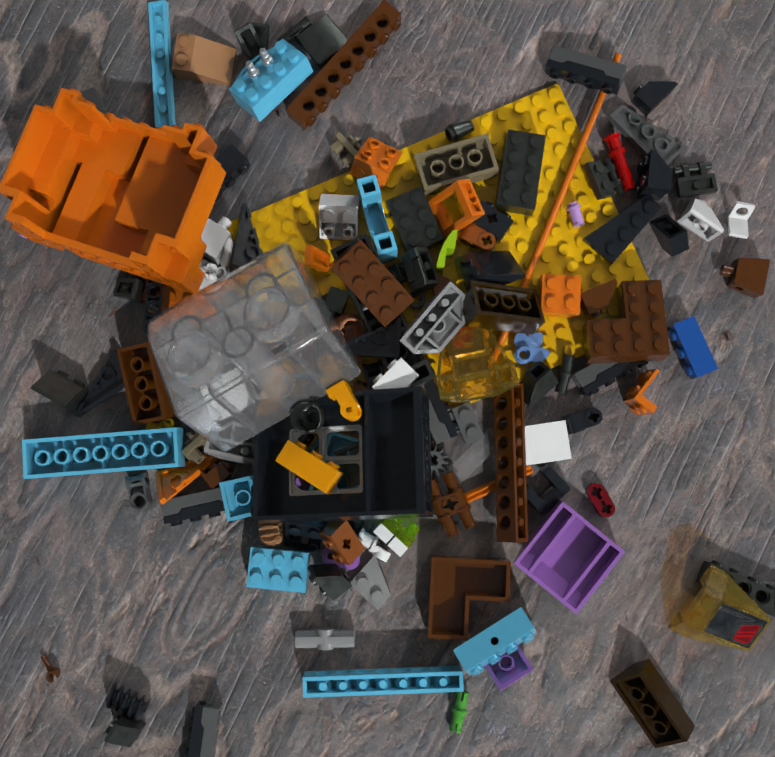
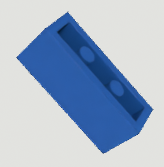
(692, 348)

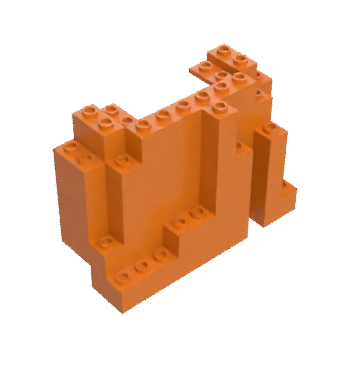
(114, 189)

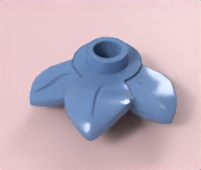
(531, 346)

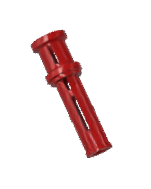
(617, 153)

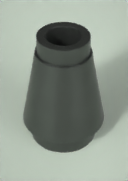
(457, 131)

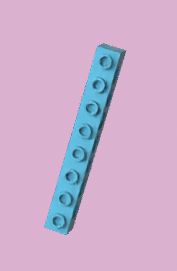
(382, 681)

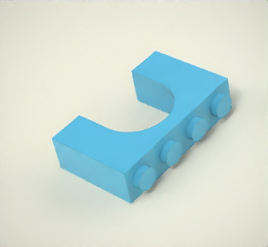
(371, 203)

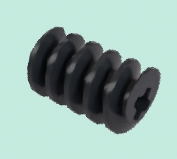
(126, 702)

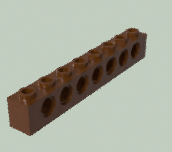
(383, 14)
(510, 466)

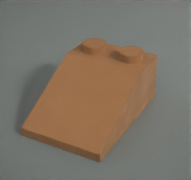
(203, 60)

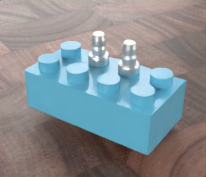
(270, 78)

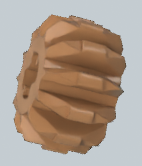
(271, 533)

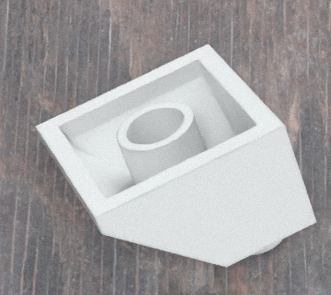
(701, 220)

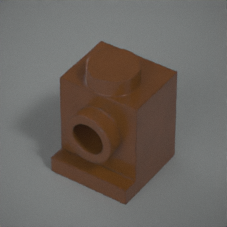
(217, 473)

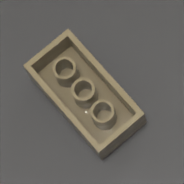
(453, 162)

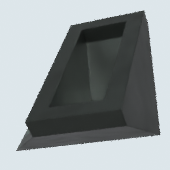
(252, 38)

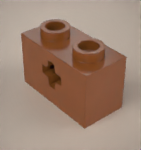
(342, 541)

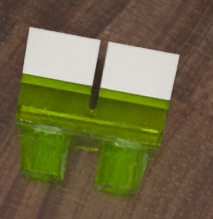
(402, 539)

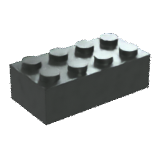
(520, 172)

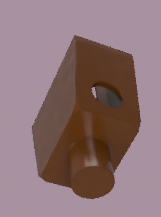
(747, 275)

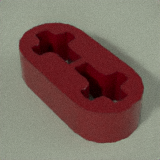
(597, 502)

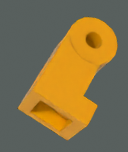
(348, 404)

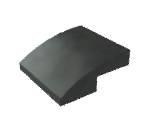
(321, 40)

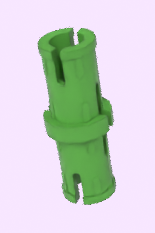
(459, 711)

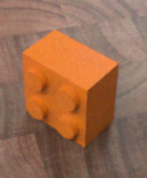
(560, 295)

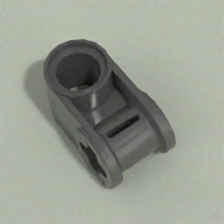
(139, 489)

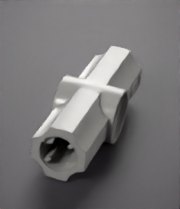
(325, 638)

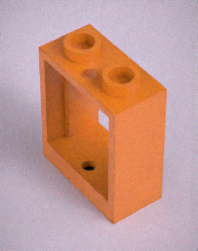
(472, 209)

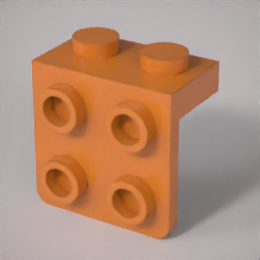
(375, 159)
(638, 403)

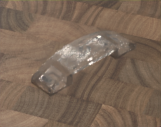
(472, 457)

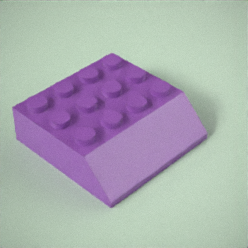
(568, 556)

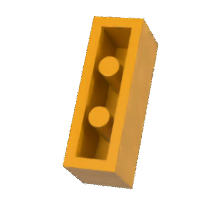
(309, 466)

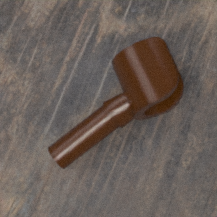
(50, 669)

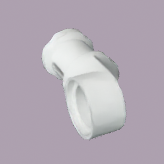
(369, 542)

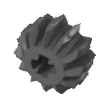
(439, 460)

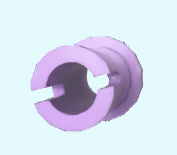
(575, 214)

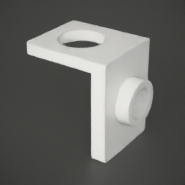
(738, 222)

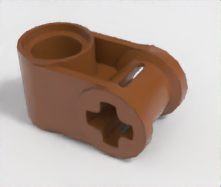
(475, 237)

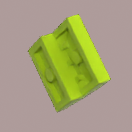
(446, 251)

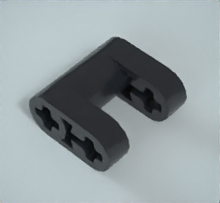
(551, 494)

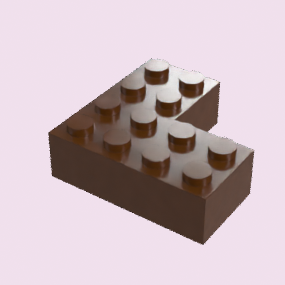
(639, 332)
(454, 583)

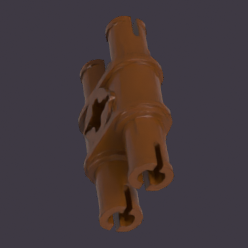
(461, 507)

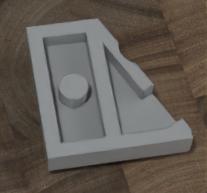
(371, 583)

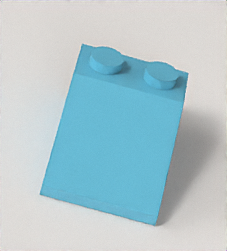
(237, 497)

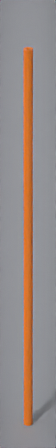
(561, 193)

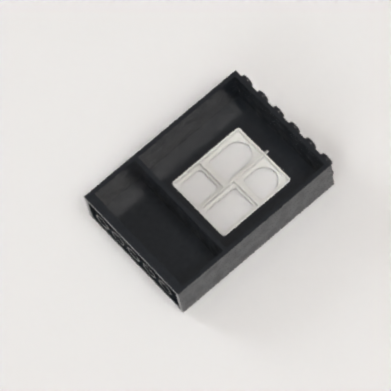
(391, 461)

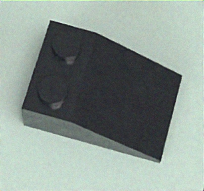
(488, 267)

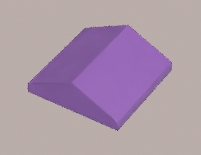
(509, 668)

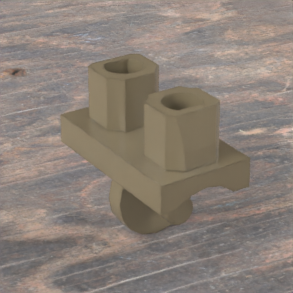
(342, 144)
(194, 446)

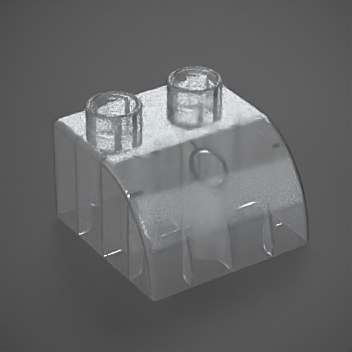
(249, 348)

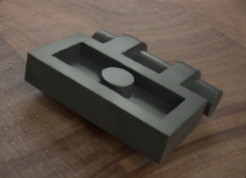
(599, 179)
(695, 185)

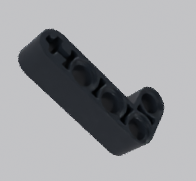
(154, 302)

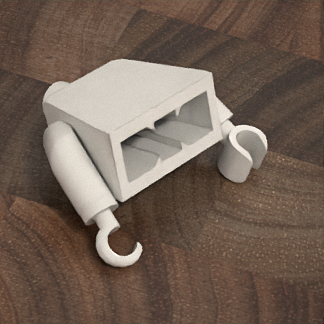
(218, 243)

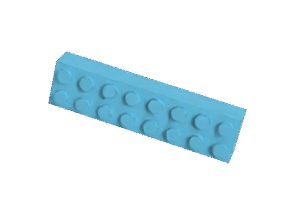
(103, 453)

